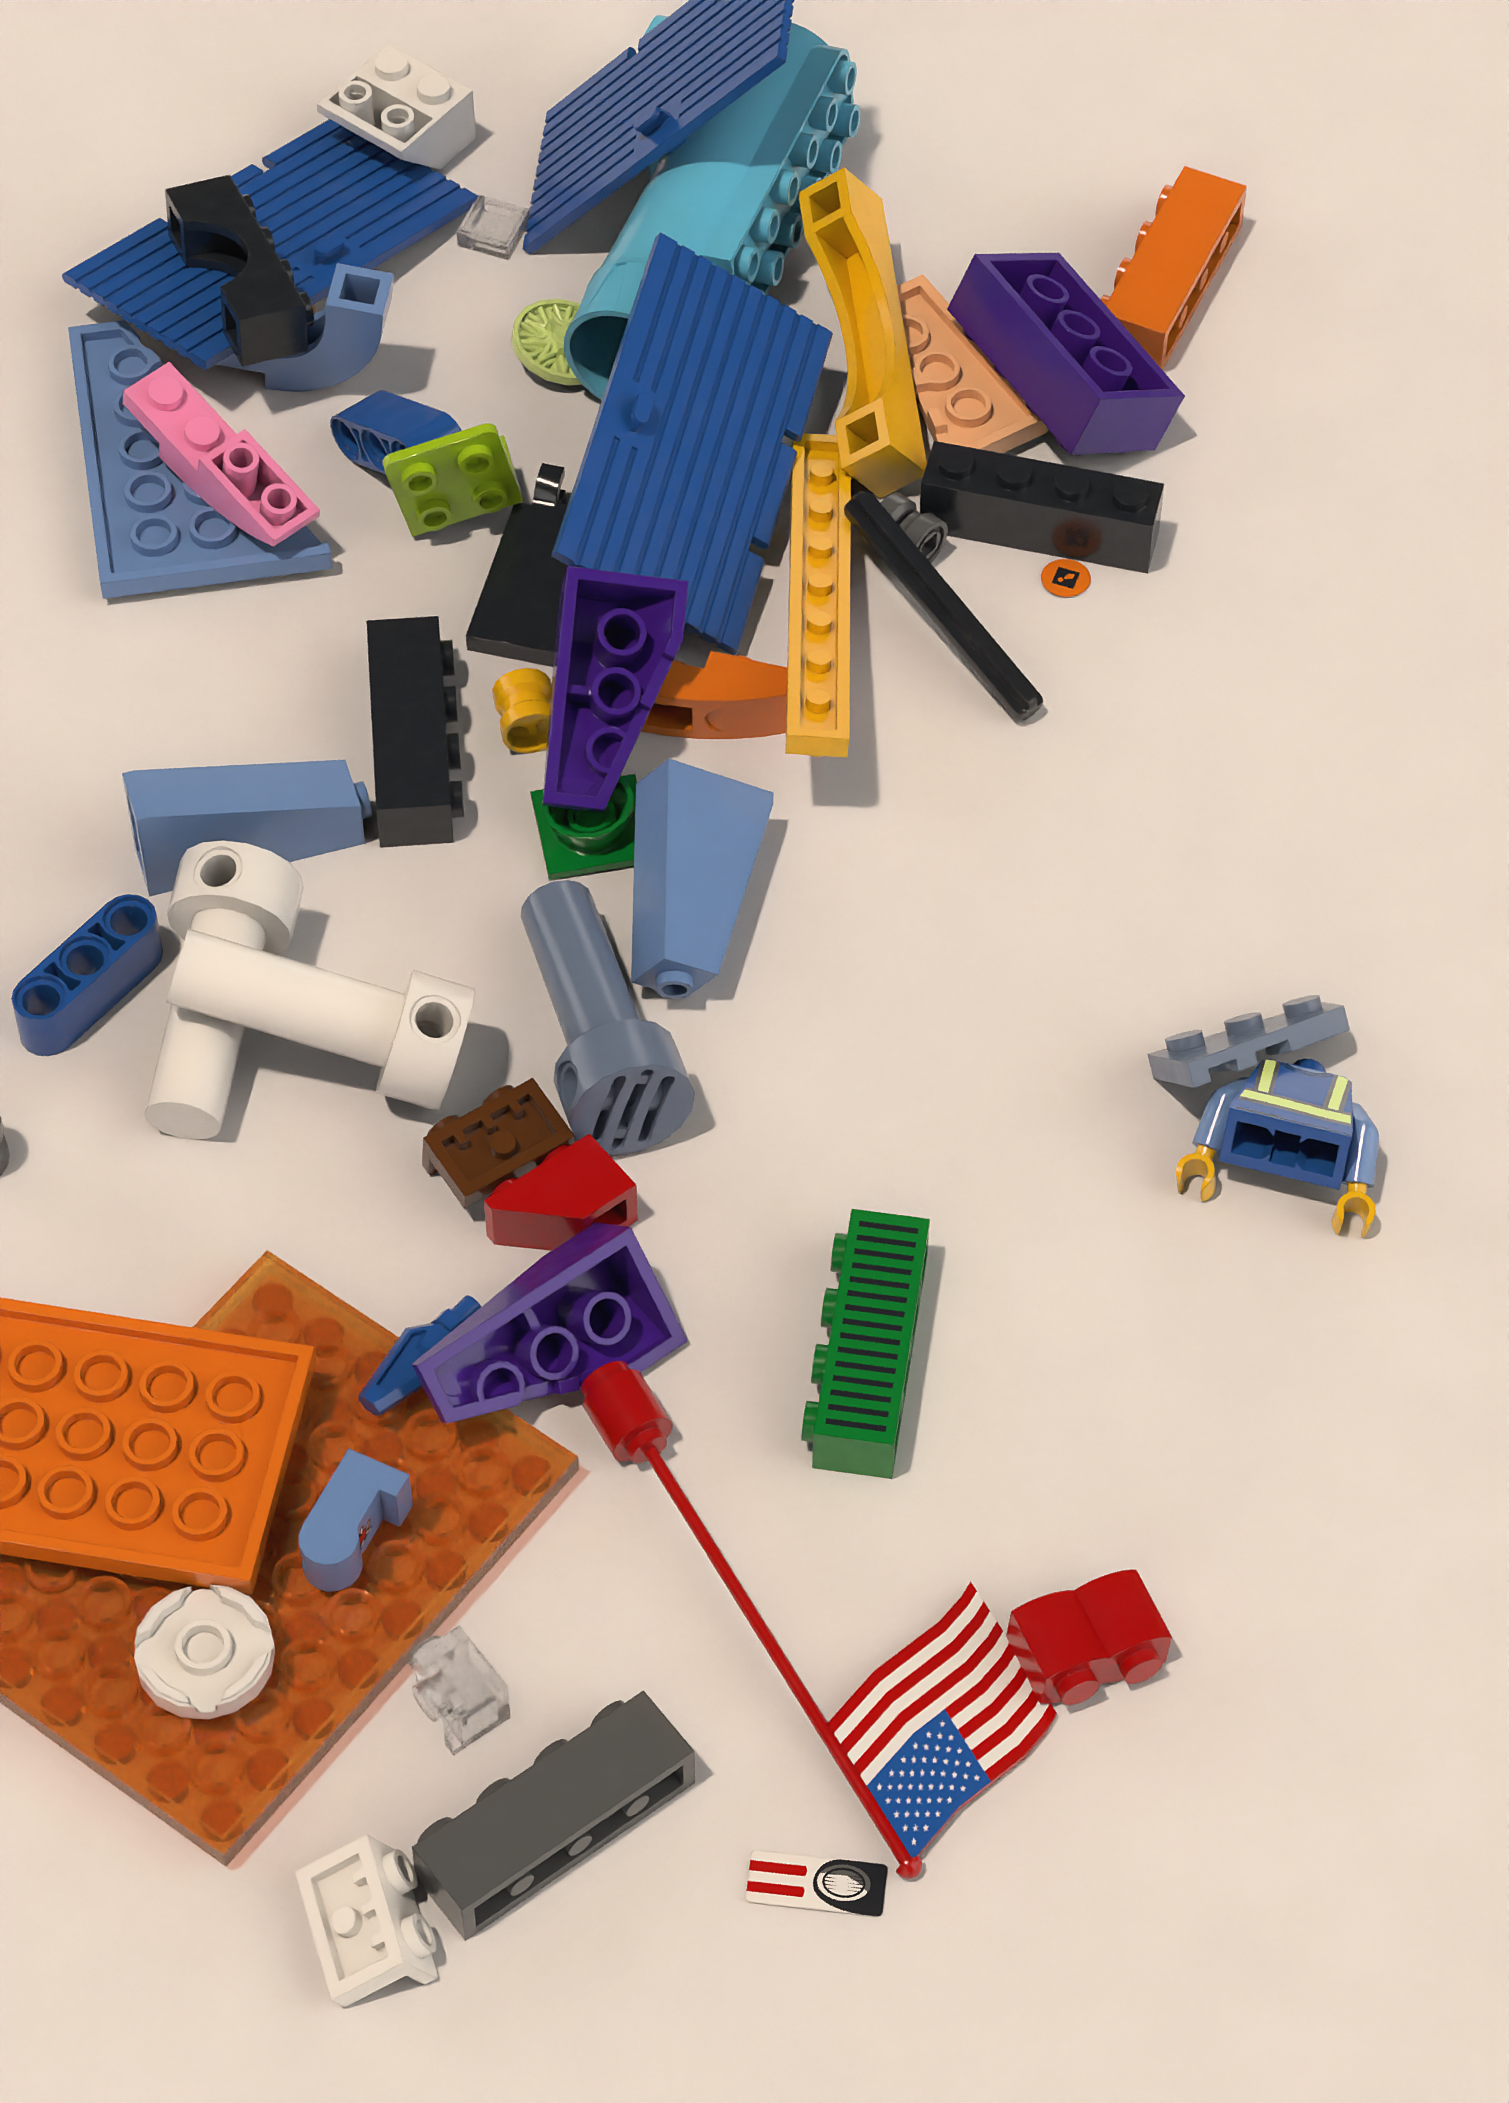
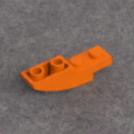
(721, 701)

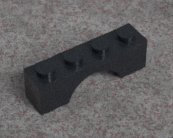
(260, 306)

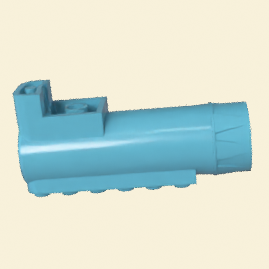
(726, 192)

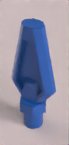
(395, 1376)

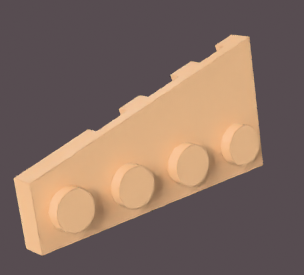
(956, 381)

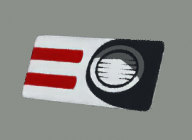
(816, 1883)

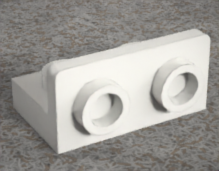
(366, 1919)

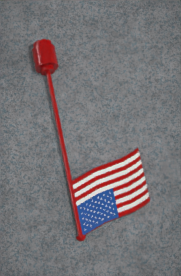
(925, 1723)

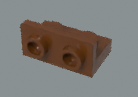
(495, 1141)

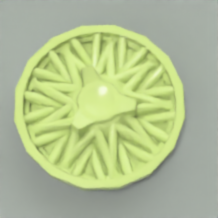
(540, 336)

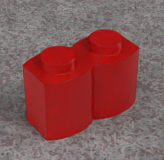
(1089, 1638)

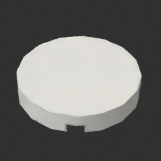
(204, 1652)

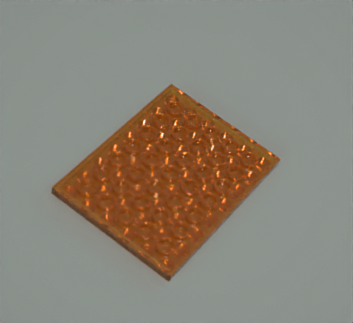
(222, 1778)

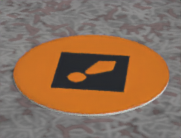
(1065, 578)

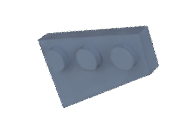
(1193, 1057)

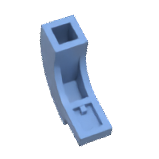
(342, 334)

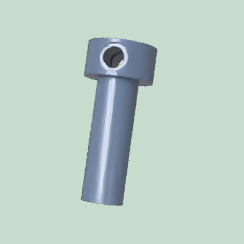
(618, 1072)

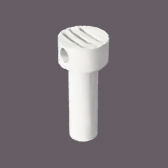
(242, 898)
(406, 1034)

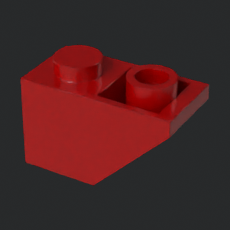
(561, 1198)

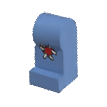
(347, 1518)

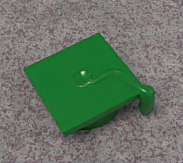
(588, 840)

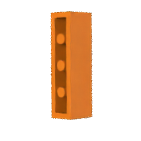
(1176, 259)

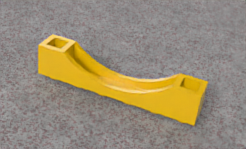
(880, 417)

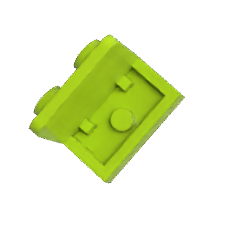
(453, 478)

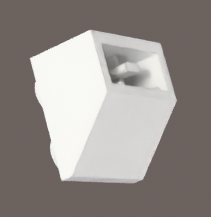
(404, 108)

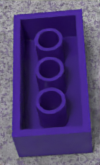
(1065, 353)

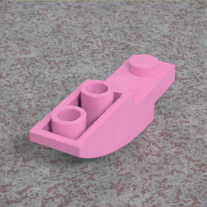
(215, 462)

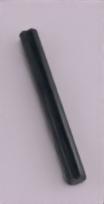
(943, 606)

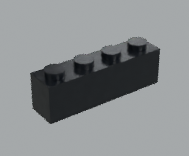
(1043, 506)
(410, 731)

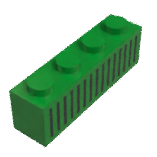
(869, 1343)

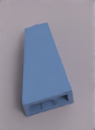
(276, 806)
(690, 872)

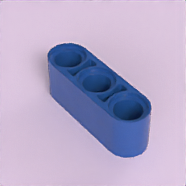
(386, 425)
(87, 975)

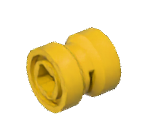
(523, 701)

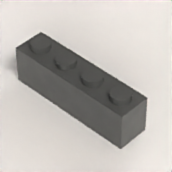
(553, 1813)

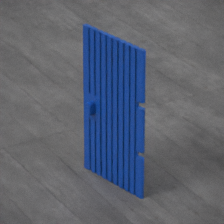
(651, 103)
(325, 204)
(692, 437)

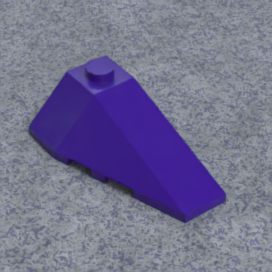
(608, 667)
(554, 1327)

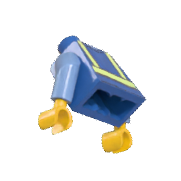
(1290, 1125)

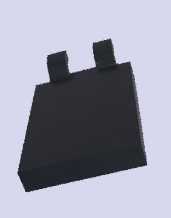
(523, 587)

